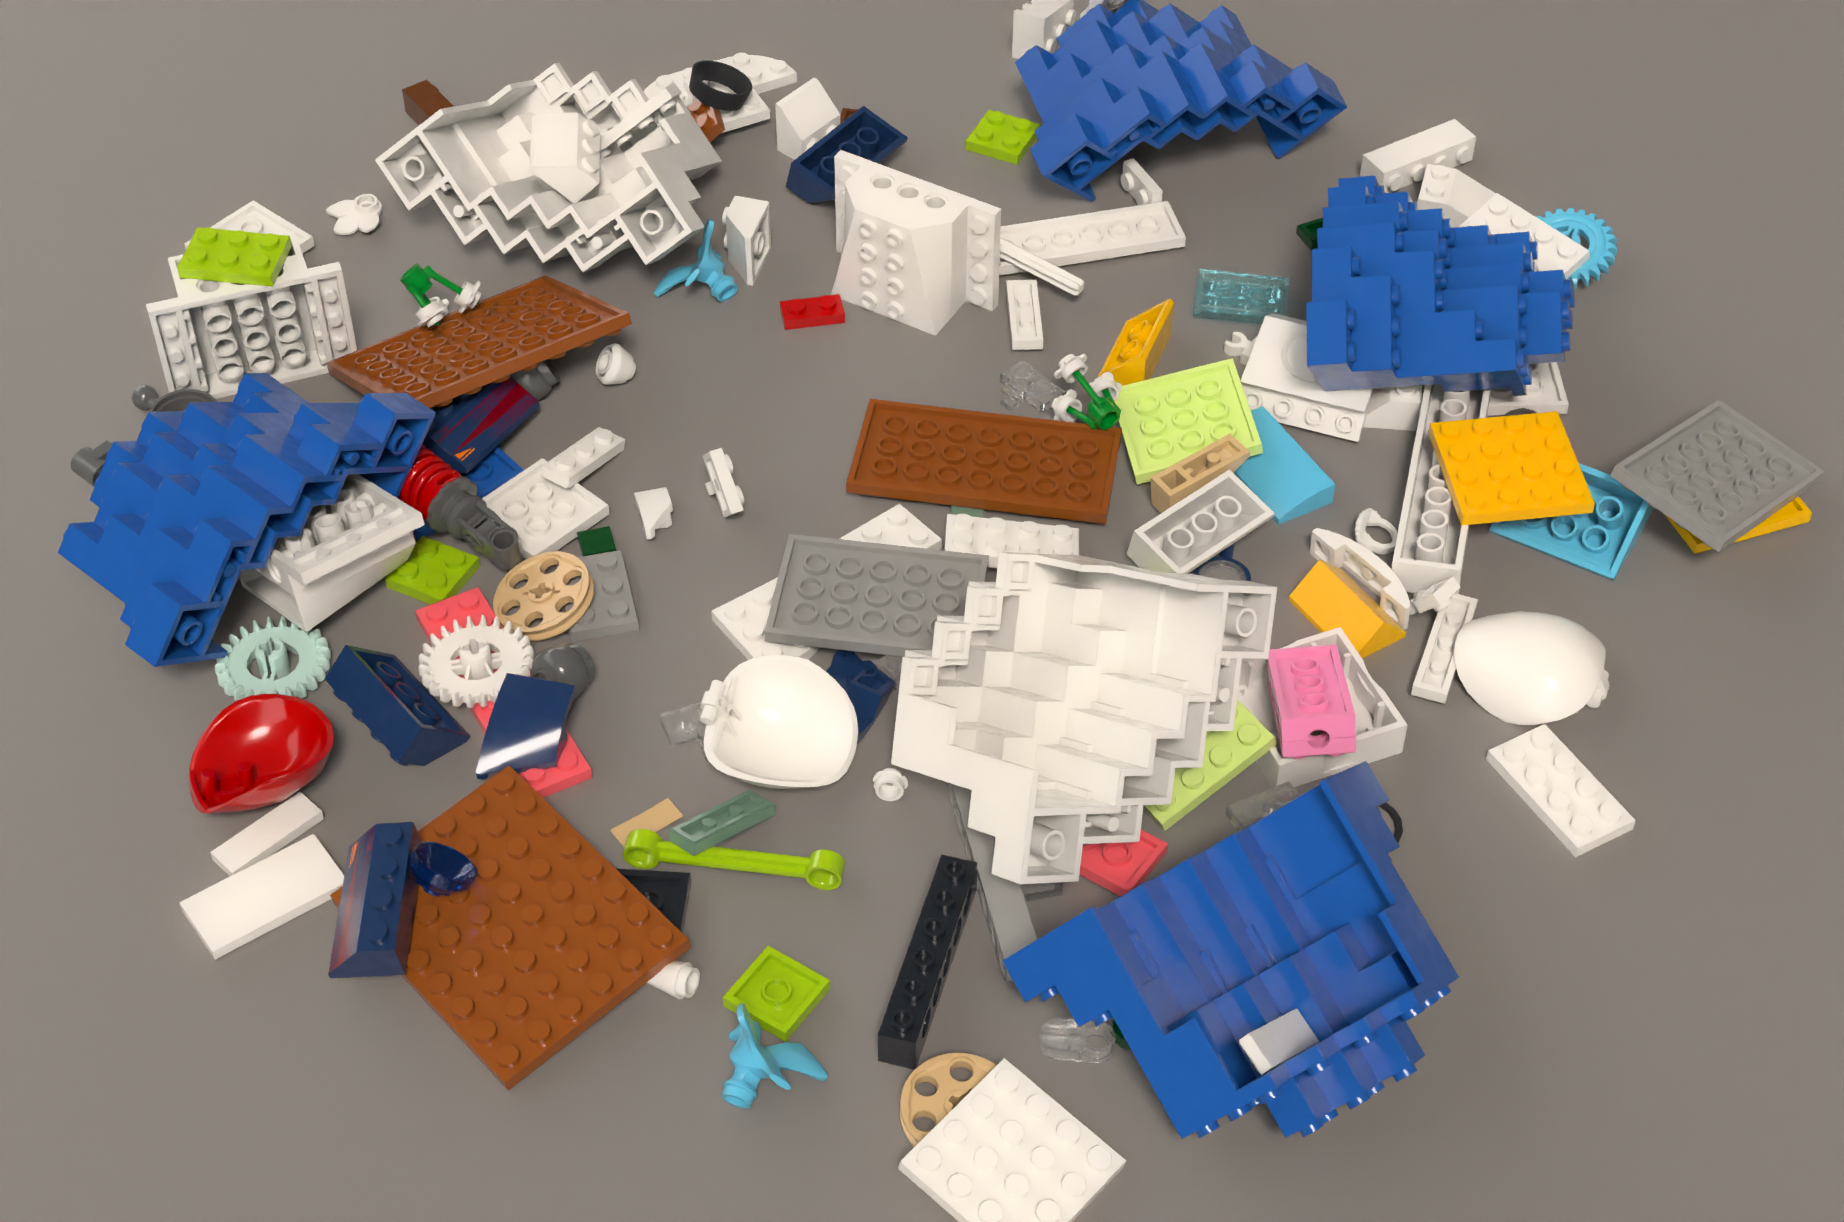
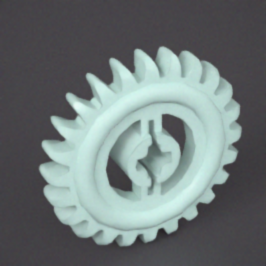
(270, 650)

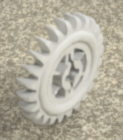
(476, 663)

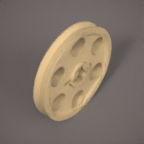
(544, 594)
(948, 1092)

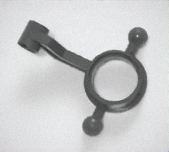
(89, 462)

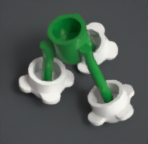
(433, 310)
(1103, 392)

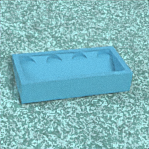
(1284, 473)

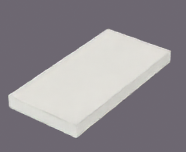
(263, 896)

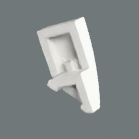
(654, 510)

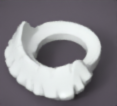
(1372, 518)

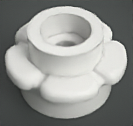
(889, 784)

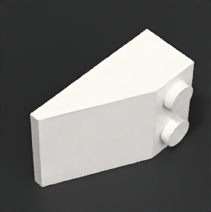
(1453, 192)

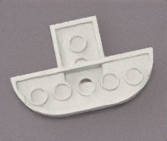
(763, 73)

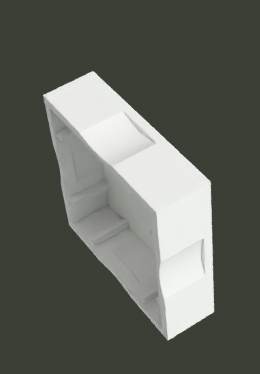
(1378, 723)

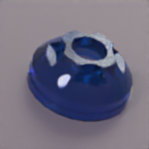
(441, 869)

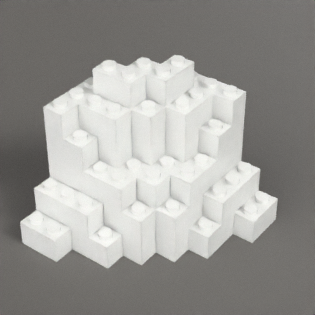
(479, 173)
(1075, 699)

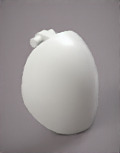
(1531, 666)
(779, 724)

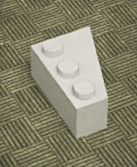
(1041, 25)

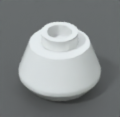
(614, 365)

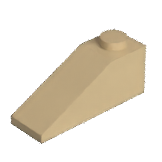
(1196, 471)

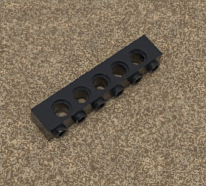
(927, 962)

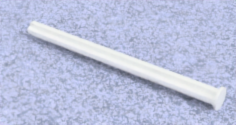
(1041, 268)

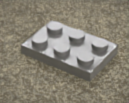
(612, 603)

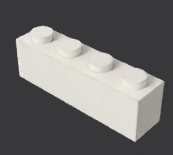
(1407, 159)

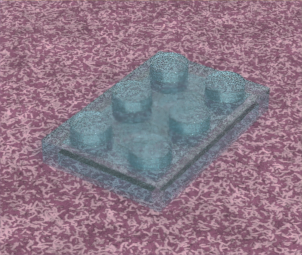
(1239, 296)

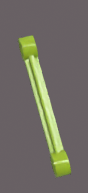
(821, 869)

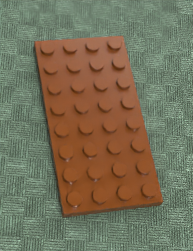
(985, 461)

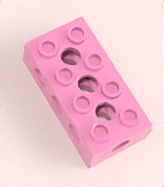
(1310, 696)

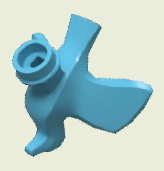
(707, 269)
(758, 1062)

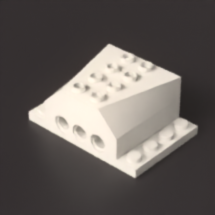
(912, 245)
(233, 329)
(337, 554)

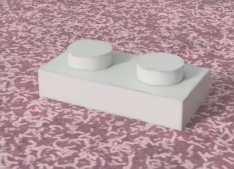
(1139, 183)

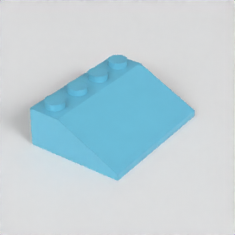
(1589, 540)

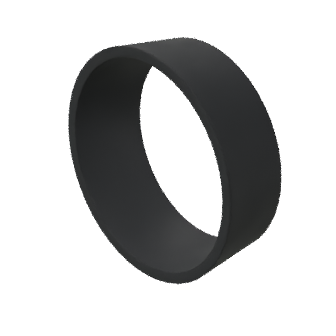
(724, 75)

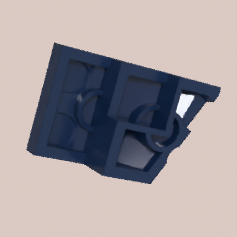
(864, 686)
(526, 725)

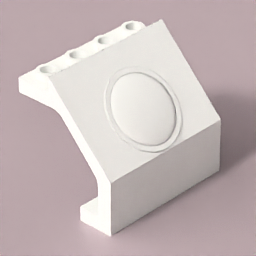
(1288, 390)

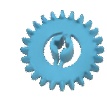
(1599, 237)

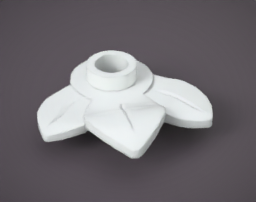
(356, 214)

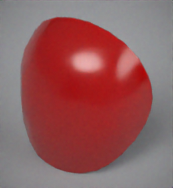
(259, 753)

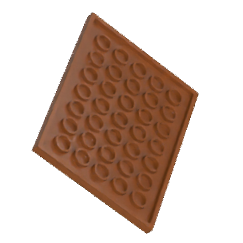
(481, 343)
(538, 937)

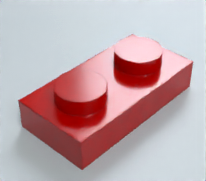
(812, 312)

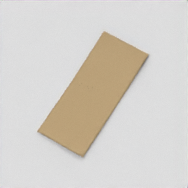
(651, 819)

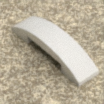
(1366, 568)

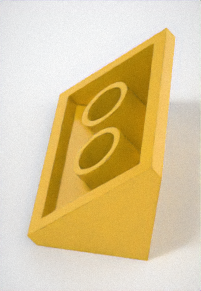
(1140, 345)
(1334, 601)

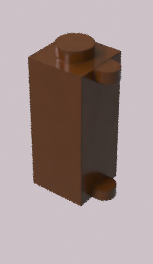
(423, 101)

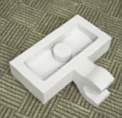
(722, 484)

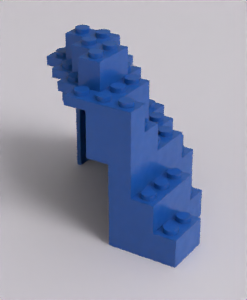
(1158, 76)
(1425, 301)
(216, 491)
(1244, 933)

